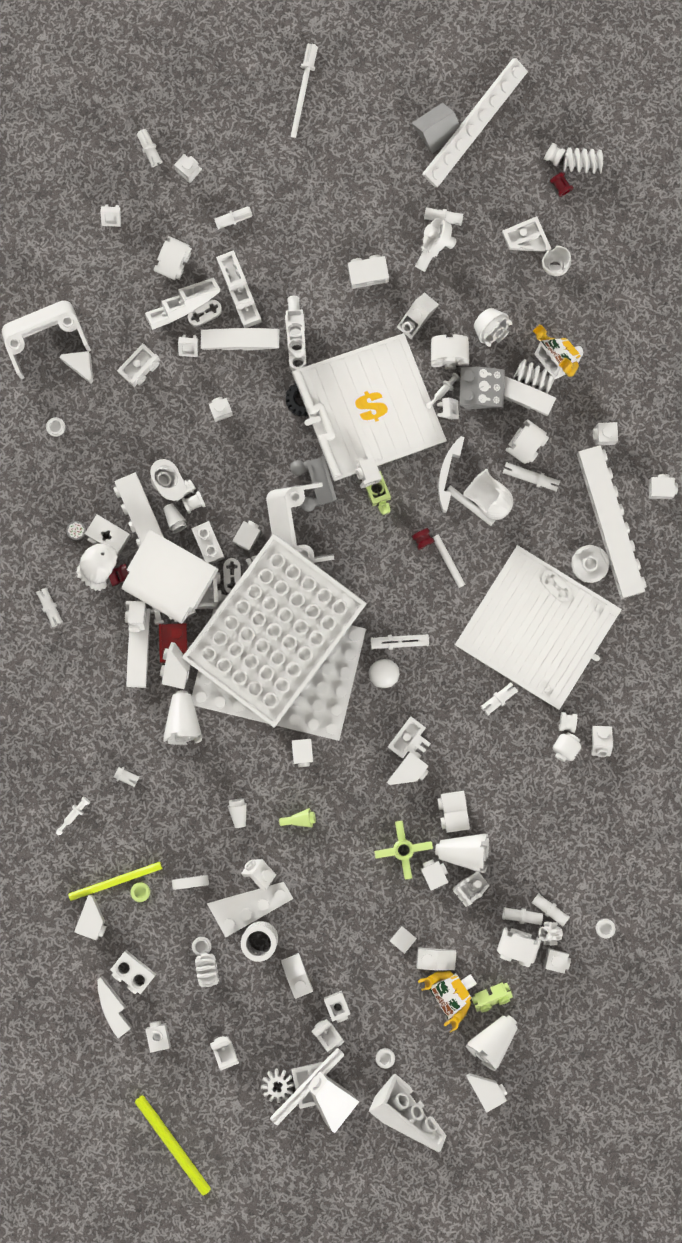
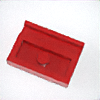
(172, 633)

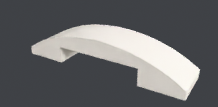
(444, 496)

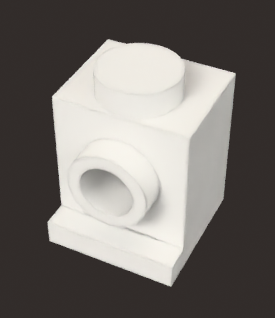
(187, 168)
(220, 409)
(367, 471)
(135, 615)
(337, 998)

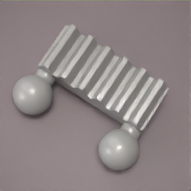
(318, 473)

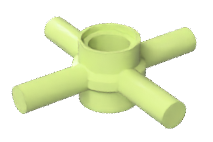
(412, 848)

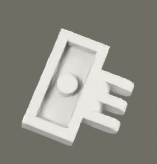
(409, 739)

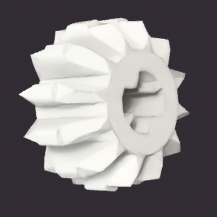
(206, 970)
(285, 1087)

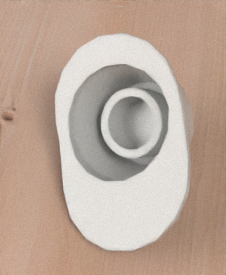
(167, 480)

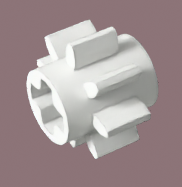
(550, 933)

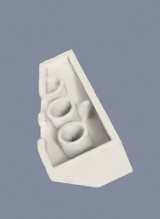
(399, 1111)

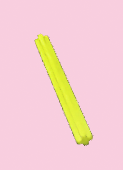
(172, 1145)

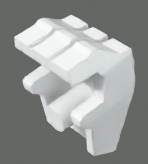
(471, 888)

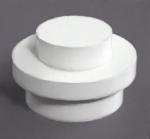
(55, 427)
(201, 946)

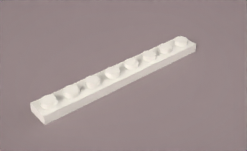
(475, 122)

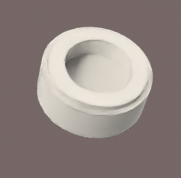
(605, 928)
(385, 1058)

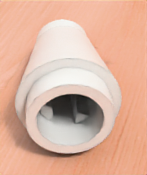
(174, 518)
(237, 810)

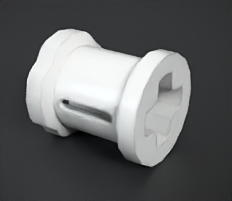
(193, 502)

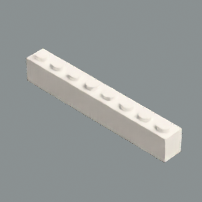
(139, 510)
(610, 522)

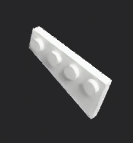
(242, 909)

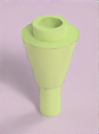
(304, 818)

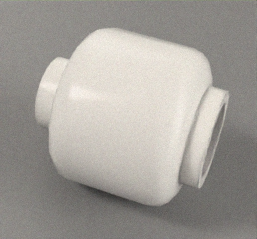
(567, 747)

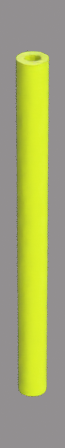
(115, 881)

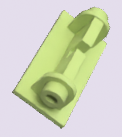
(499, 995)

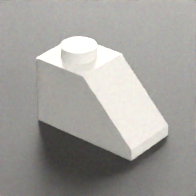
(409, 770)
(91, 920)
(435, 959)
(297, 976)
(488, 1091)

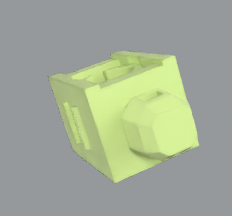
(383, 507)

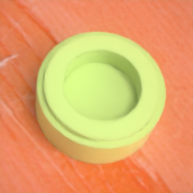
(140, 892)

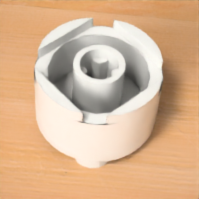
(172, 257)
(449, 351)
(526, 442)
(518, 946)

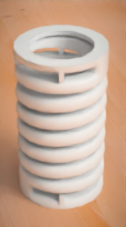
(249, 951)

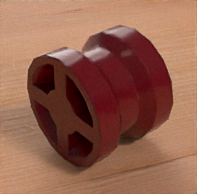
(423, 538)

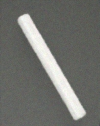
(303, 1090)

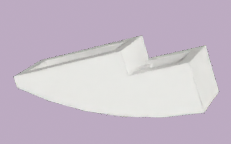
(112, 1008)

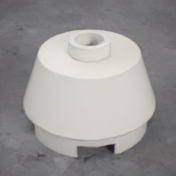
(492, 326)

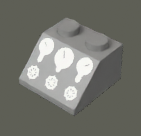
(481, 387)

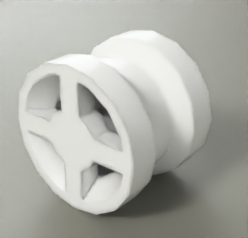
(554, 154)
(568, 722)

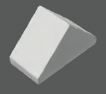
(80, 363)

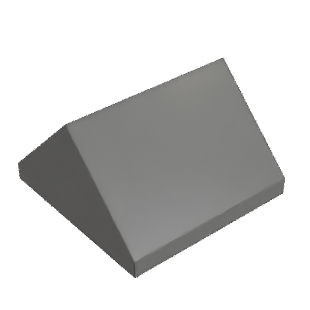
(436, 127)

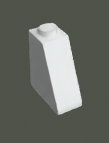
(332, 1100)

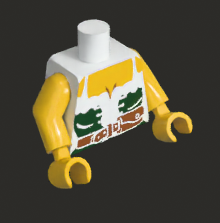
(557, 355)
(450, 994)

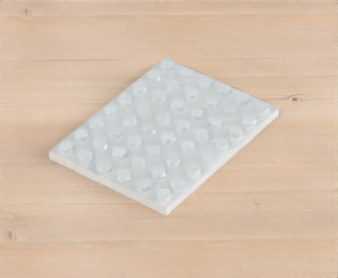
(274, 630)
(320, 705)

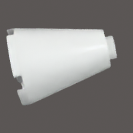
(182, 720)
(465, 851)
(493, 1042)

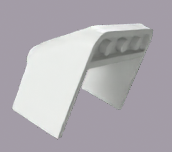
(58, 313)
(281, 521)

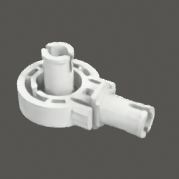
(435, 238)

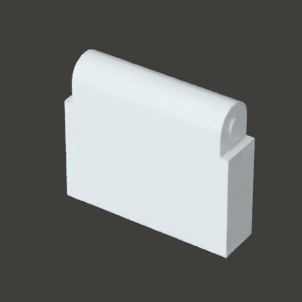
(168, 577)

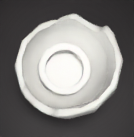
(560, 255)
(384, 673)

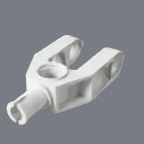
(295, 332)

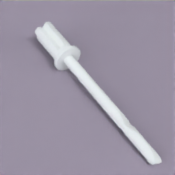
(308, 64)

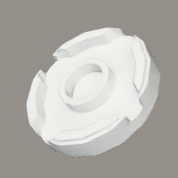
(590, 569)

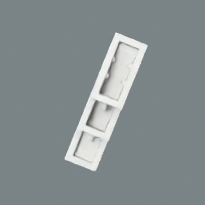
(239, 289)
(181, 305)
(240, 339)
(527, 396)
(138, 655)

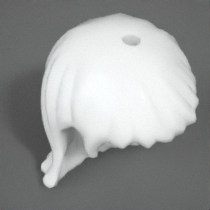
(490, 496)
(96, 568)

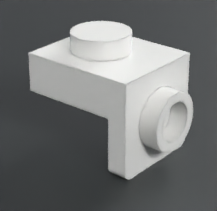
(602, 741)
(259, 872)
(327, 1035)
(224, 1052)

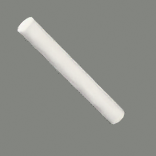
(469, 504)
(448, 560)

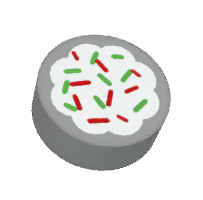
(76, 530)

